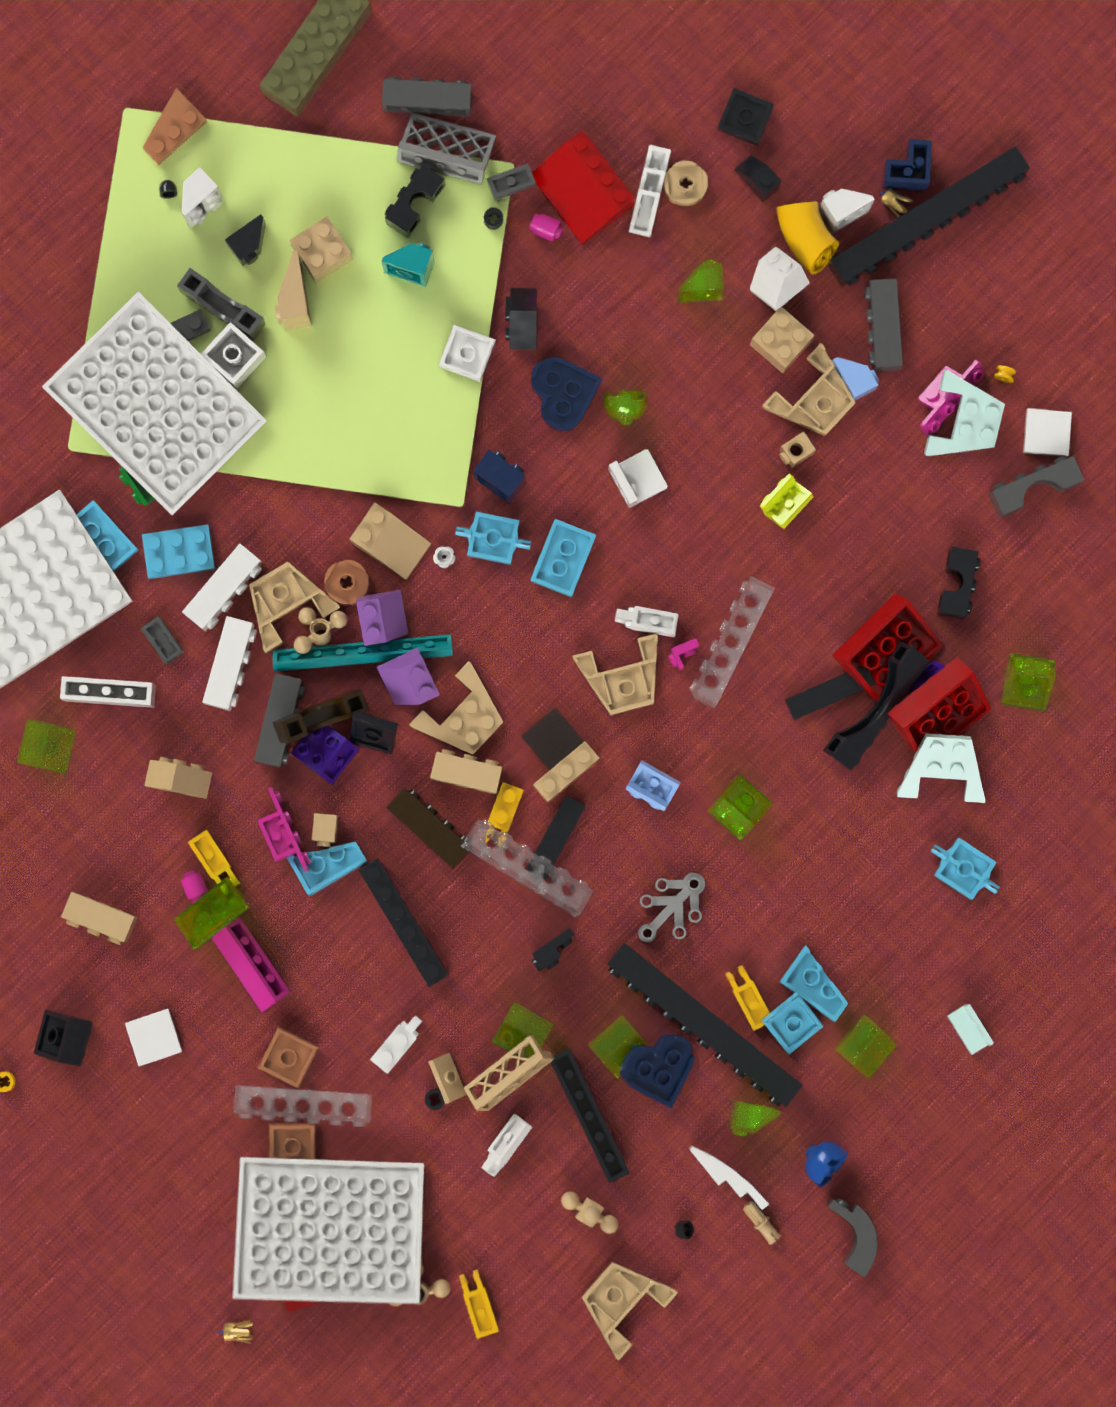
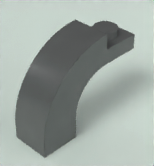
(865, 1238)

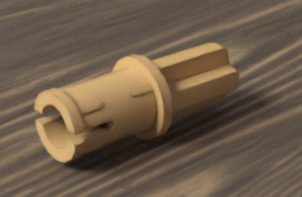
(761, 1222)

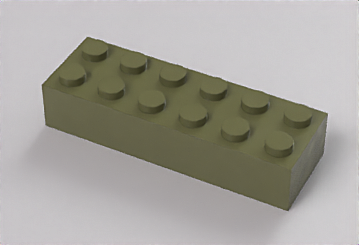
(313, 52)

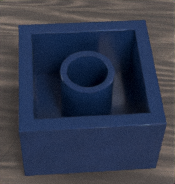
(500, 476)

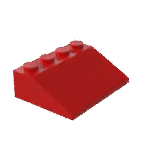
(583, 187)
(879, 638)
(942, 705)

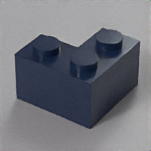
(912, 173)

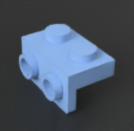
(652, 786)

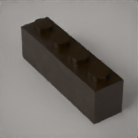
(428, 827)

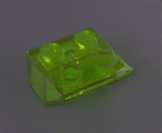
(518, 1026)
(615, 1043)
(865, 1046)

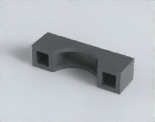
(213, 300)
(1061, 475)

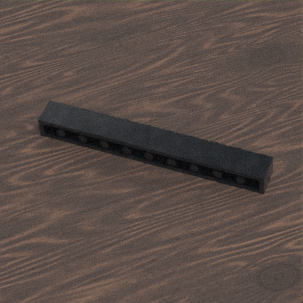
(928, 217)
(704, 1024)

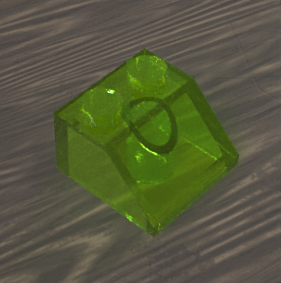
(703, 283)
(1028, 682)
(46, 746)
(740, 807)
(750, 1117)

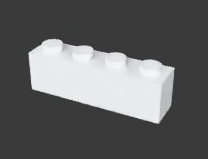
(223, 587)
(229, 663)
(107, 692)

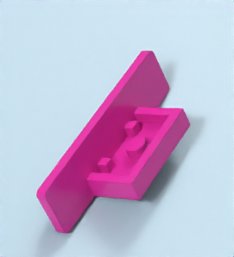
(943, 402)
(279, 834)

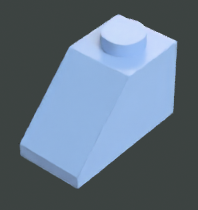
(856, 377)

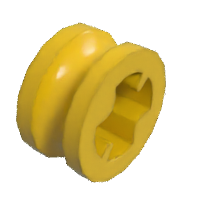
(1005, 374)
(12, 1081)

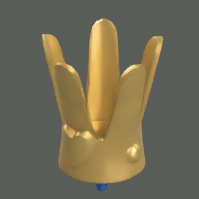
(890, 200)
(235, 1331)

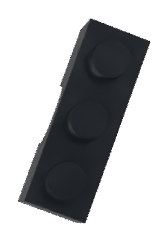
(423, 184)
(963, 564)

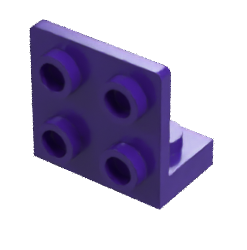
(325, 752)

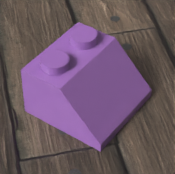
(382, 617)
(408, 679)

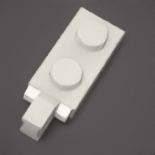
(648, 620)
(396, 1045)
(506, 1144)

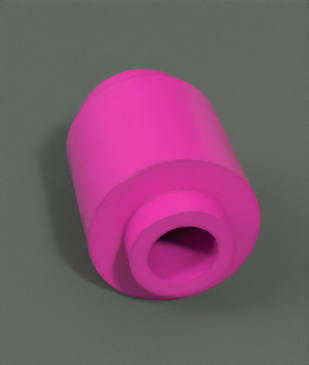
(546, 227)
(194, 885)

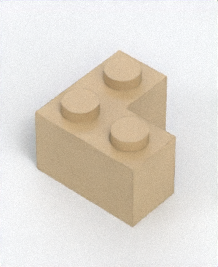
(177, 777)

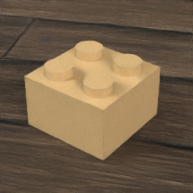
(321, 249)
(782, 339)

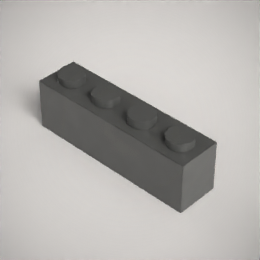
(426, 96)
(884, 325)
(281, 703)

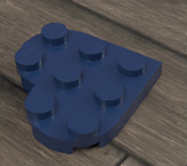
(564, 391)
(659, 1069)

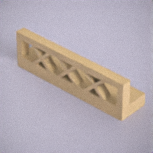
(513, 1080)

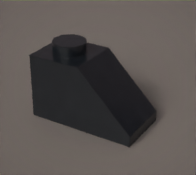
(758, 177)
(248, 241)

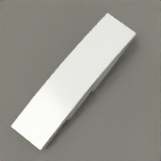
(649, 190)
(720, 1172)

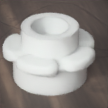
(439, 552)

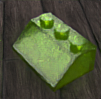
(211, 913)

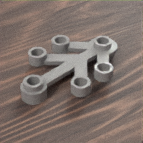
(674, 904)

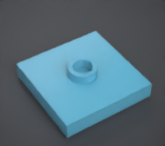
(792, 1023)

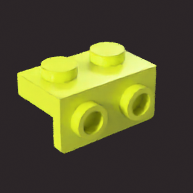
(785, 501)

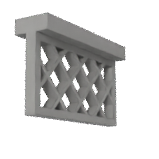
(442, 160)

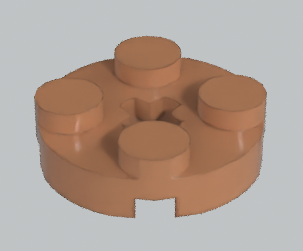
(341, 571)

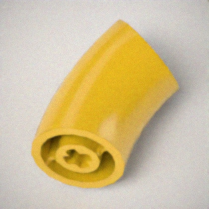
(807, 235)

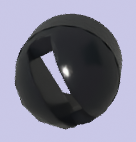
(167, 189)
(689, 1229)

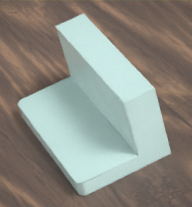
(970, 1029)

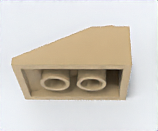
(292, 298)
(390, 541)

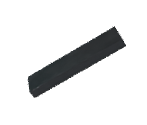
(826, 693)
(559, 831)

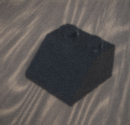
(63, 1038)

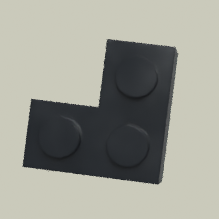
(522, 315)

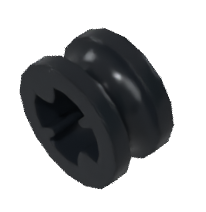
(498, 223)
(428, 1101)

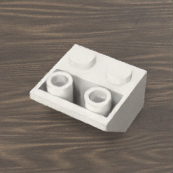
(199, 197)

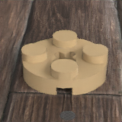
(678, 194)

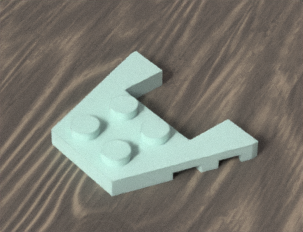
(975, 421)
(944, 758)

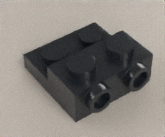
(548, 954)

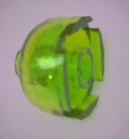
(625, 405)

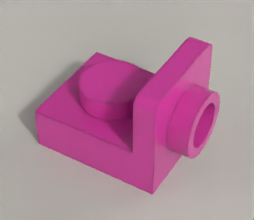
(686, 649)

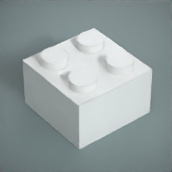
(234, 355)

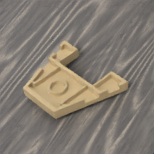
(822, 404)
(282, 593)
(625, 686)
(470, 722)
(615, 1295)

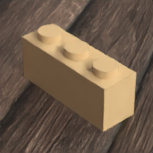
(466, 772)
(566, 772)
(98, 918)

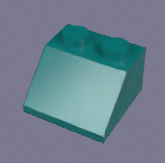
(410, 263)

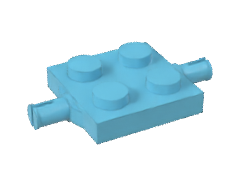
(493, 538)
(965, 868)

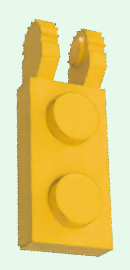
(505, 807)
(212, 857)
(749, 999)
(479, 1307)

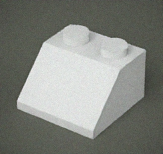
(844, 207)
(777, 278)

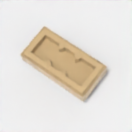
(447, 1078)

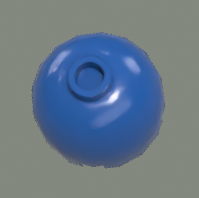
(824, 1161)

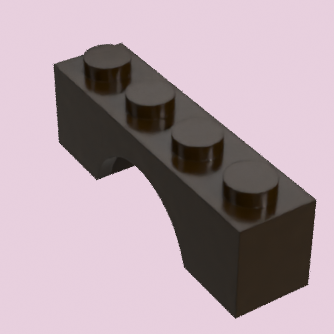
(319, 715)

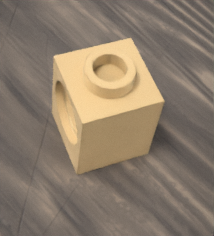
(799, 441)
(325, 829)

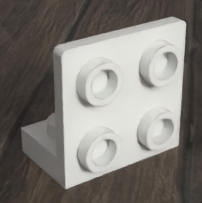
(637, 478)

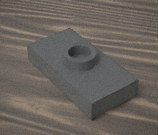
(162, 640)

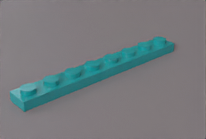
(359, 654)

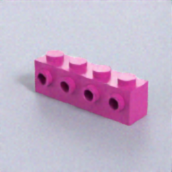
(250, 964)

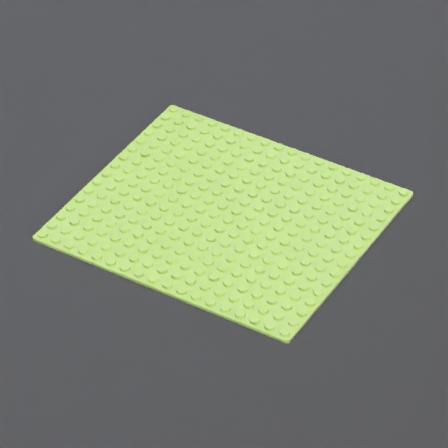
(362, 387)

